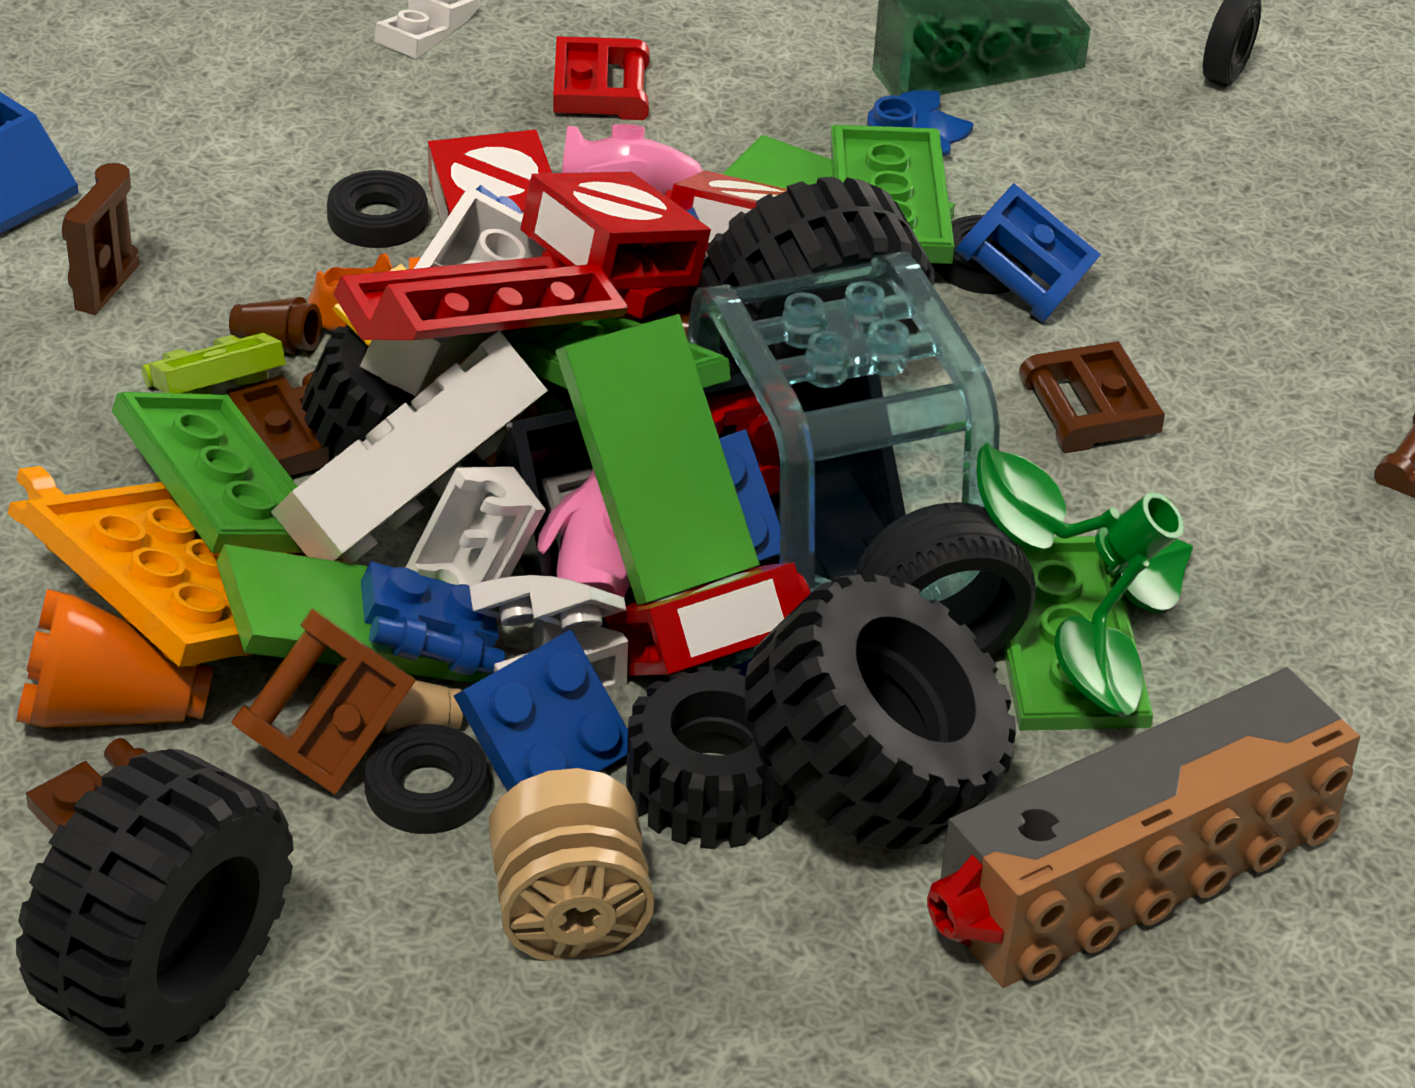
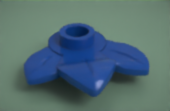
(919, 110)

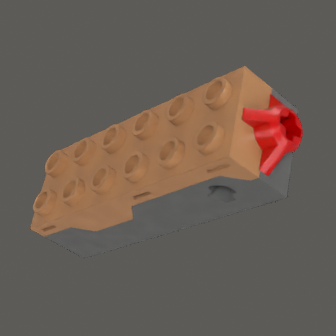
(1142, 827)

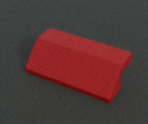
(475, 298)

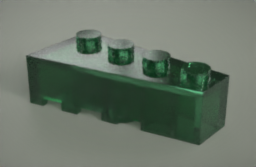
(974, 43)

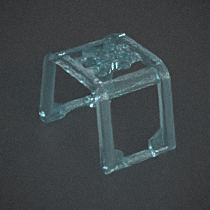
(842, 343)

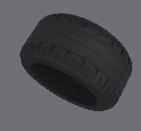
(956, 540)

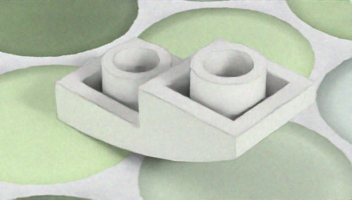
(423, 25)
(545, 598)

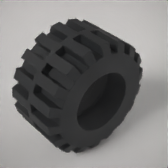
(344, 398)
(694, 790)

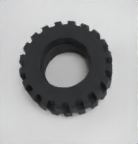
(808, 233)
(879, 712)
(154, 901)

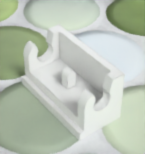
(478, 527)

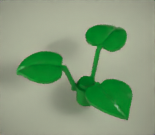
(1137, 547)

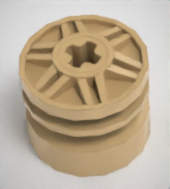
(570, 865)

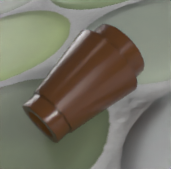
(287, 319)

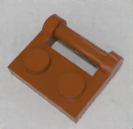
(342, 715)

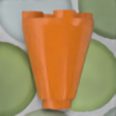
(103, 672)

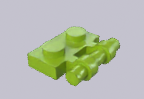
(229, 358)

